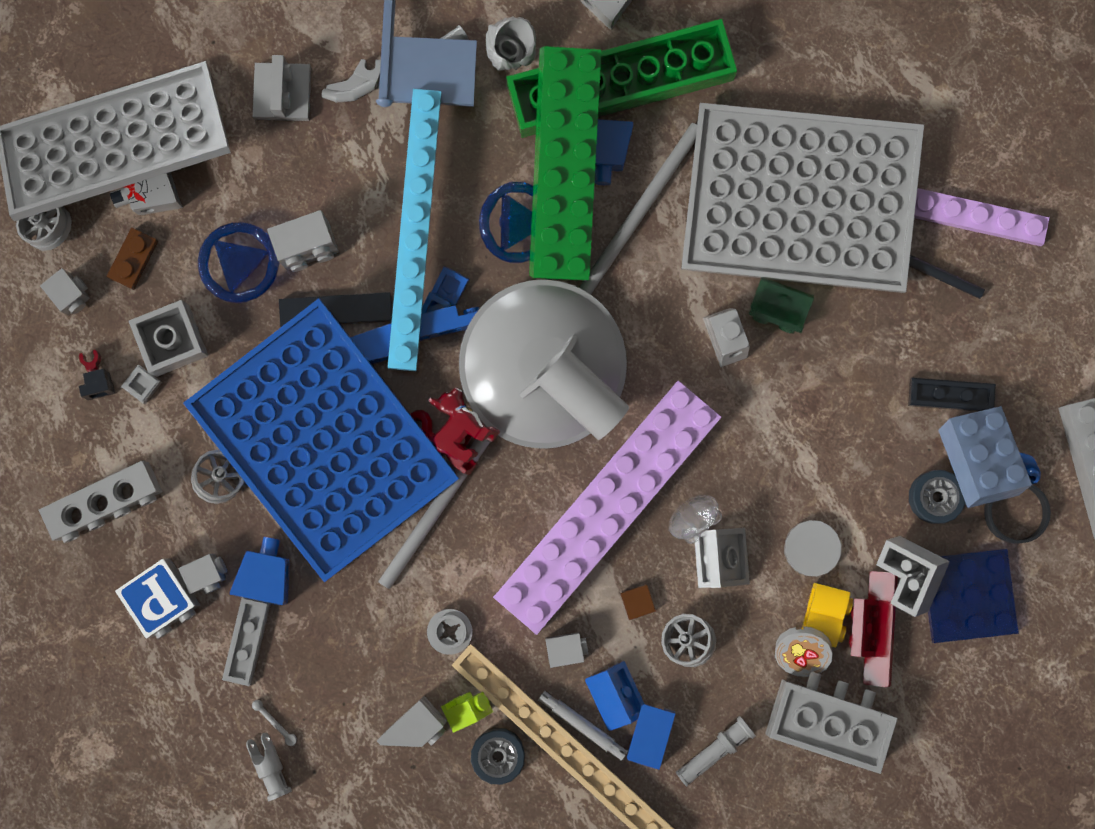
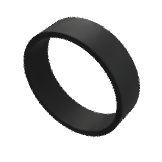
(1043, 525)

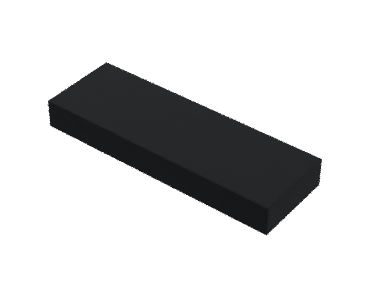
(951, 394)

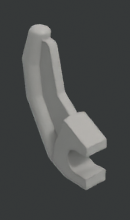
(356, 86)

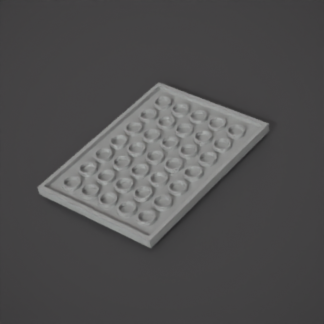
(802, 197)

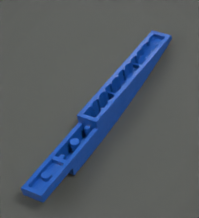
(376, 342)

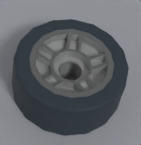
(922, 497)
(487, 767)

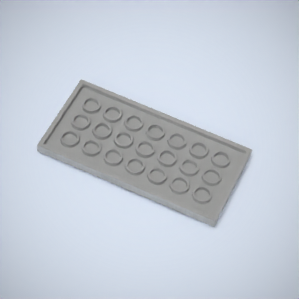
(111, 141)

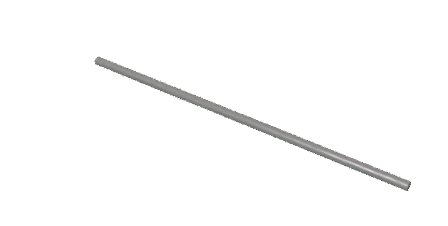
(596, 274)

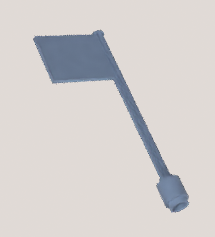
(424, 65)

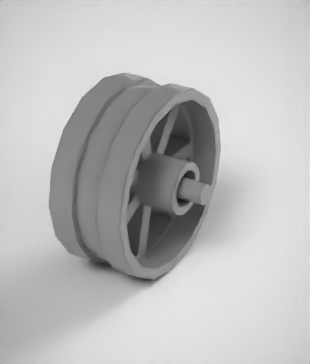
(44, 223)
(216, 479)
(688, 640)

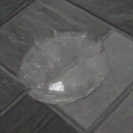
(694, 518)

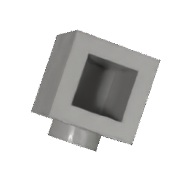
(66, 292)
(204, 574)

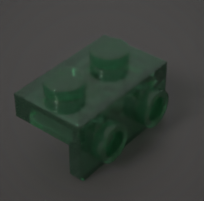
(780, 306)

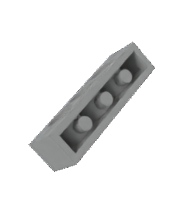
(58, 514)

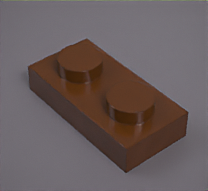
(132, 258)

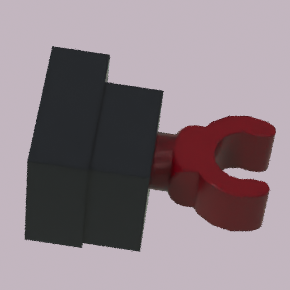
(96, 380)

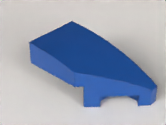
(446, 290)

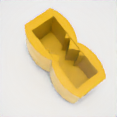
(827, 610)

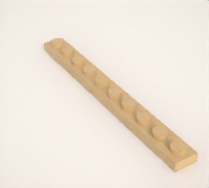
(557, 741)

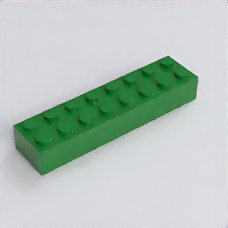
(643, 72)
(564, 163)

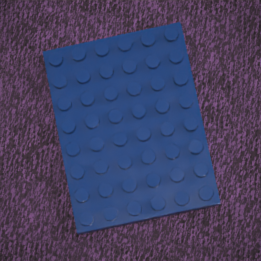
(321, 440)

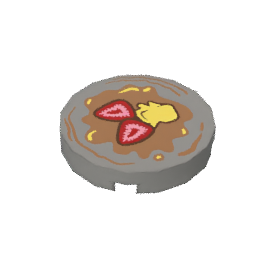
(803, 651)

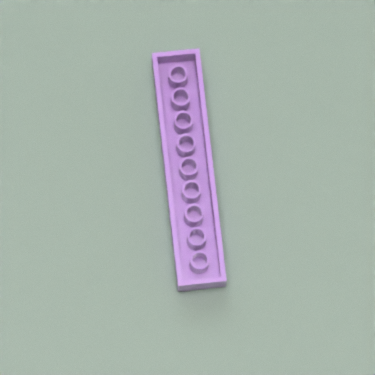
(607, 507)

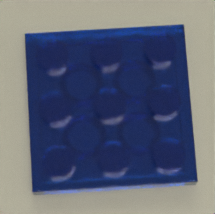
(974, 598)

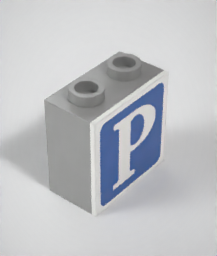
(158, 599)

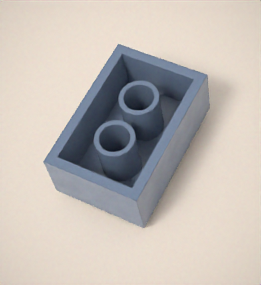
(984, 457)

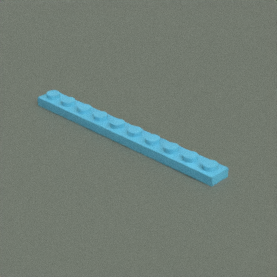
(414, 230)

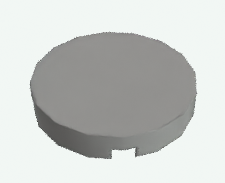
(812, 548)

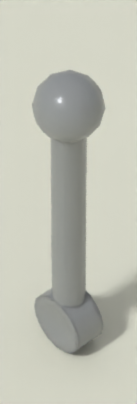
(290, 739)

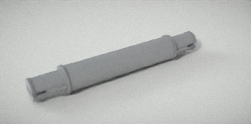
(582, 725)

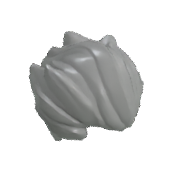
(511, 43)

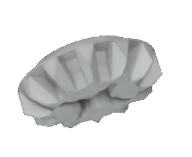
(436, 630)

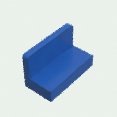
(615, 696)
(651, 736)

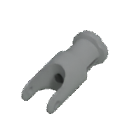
(268, 767)

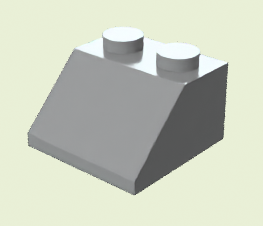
(416, 727)

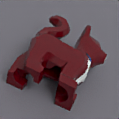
(457, 431)

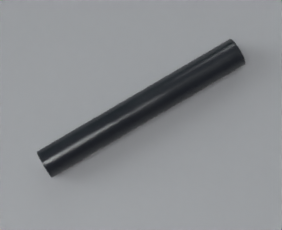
(946, 277)

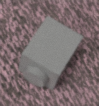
(566, 649)

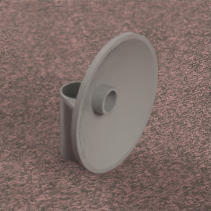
(544, 365)

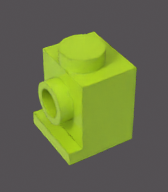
(466, 710)

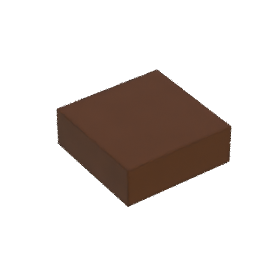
(637, 602)

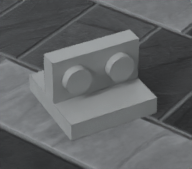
(281, 90)
(722, 558)

